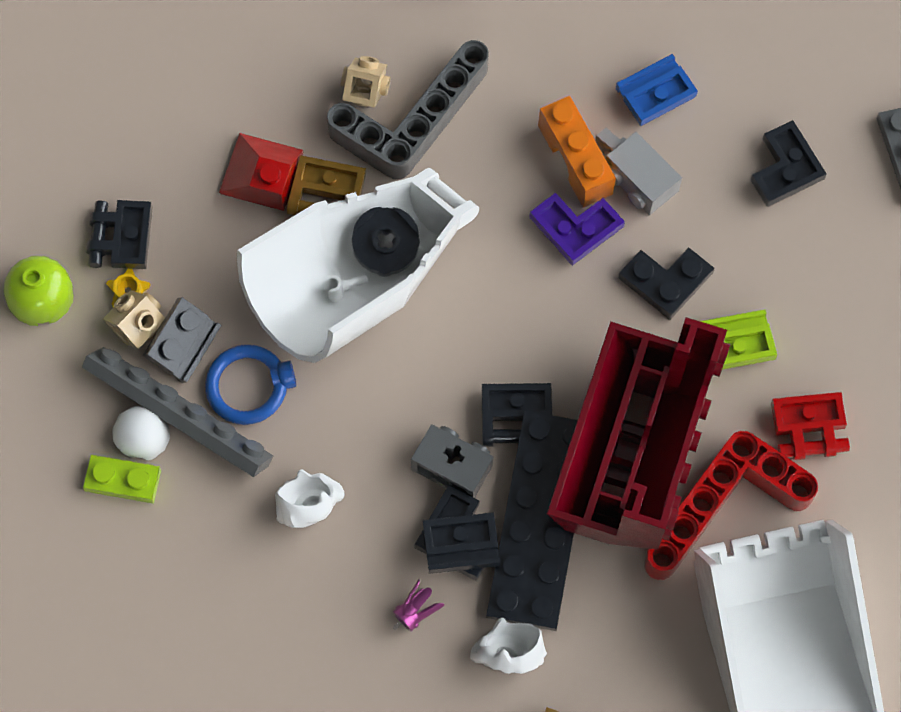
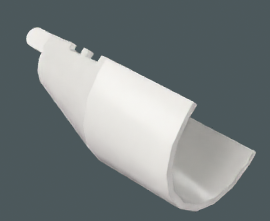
(287, 265)

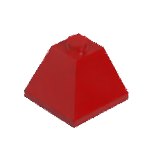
(261, 171)

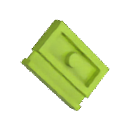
(748, 338)

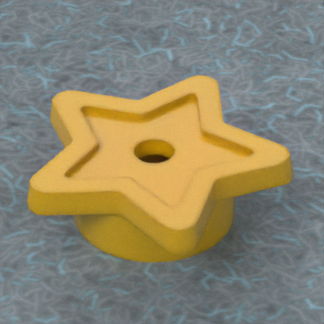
(124, 281)

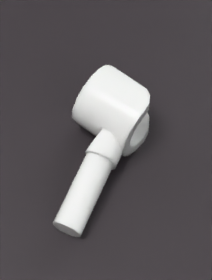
(337, 286)

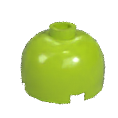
(38, 290)

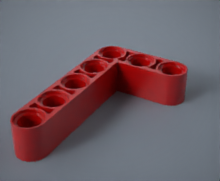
(716, 494)

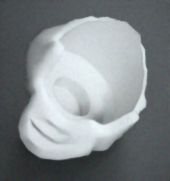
(307, 499)
(510, 648)

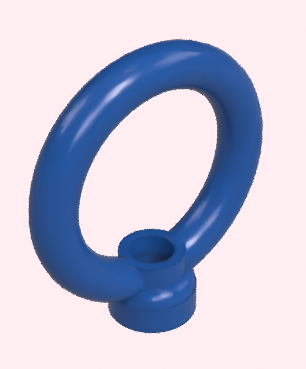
(281, 374)

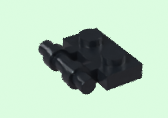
(130, 236)

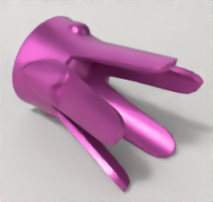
(407, 611)

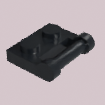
(509, 403)

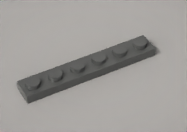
(177, 411)

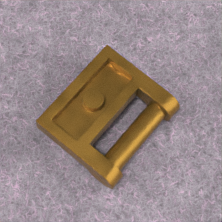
(323, 179)

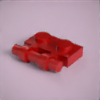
(806, 415)

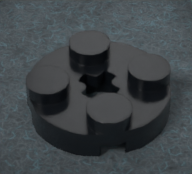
(385, 260)

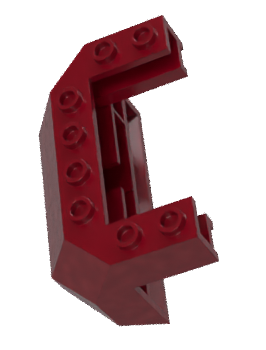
(633, 456)

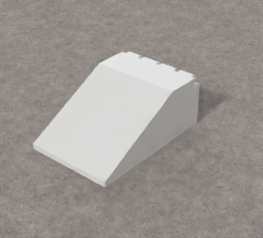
(790, 621)

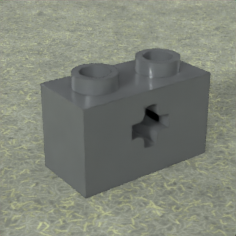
(444, 444)

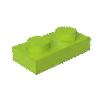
(122, 479)

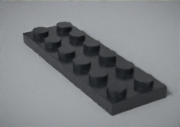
(532, 545)

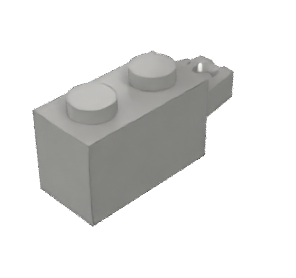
(639, 170)

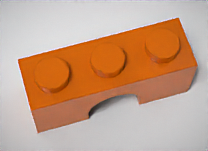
(587, 167)

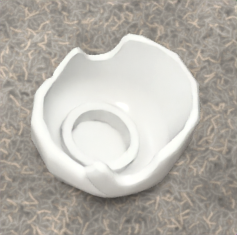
(140, 433)

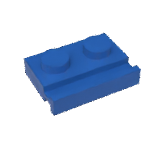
(656, 90)

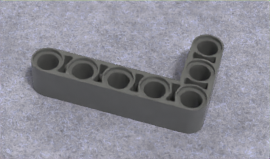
(418, 119)

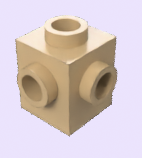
(356, 84)
(135, 318)

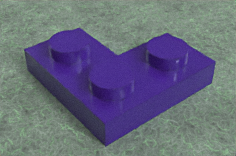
(572, 234)

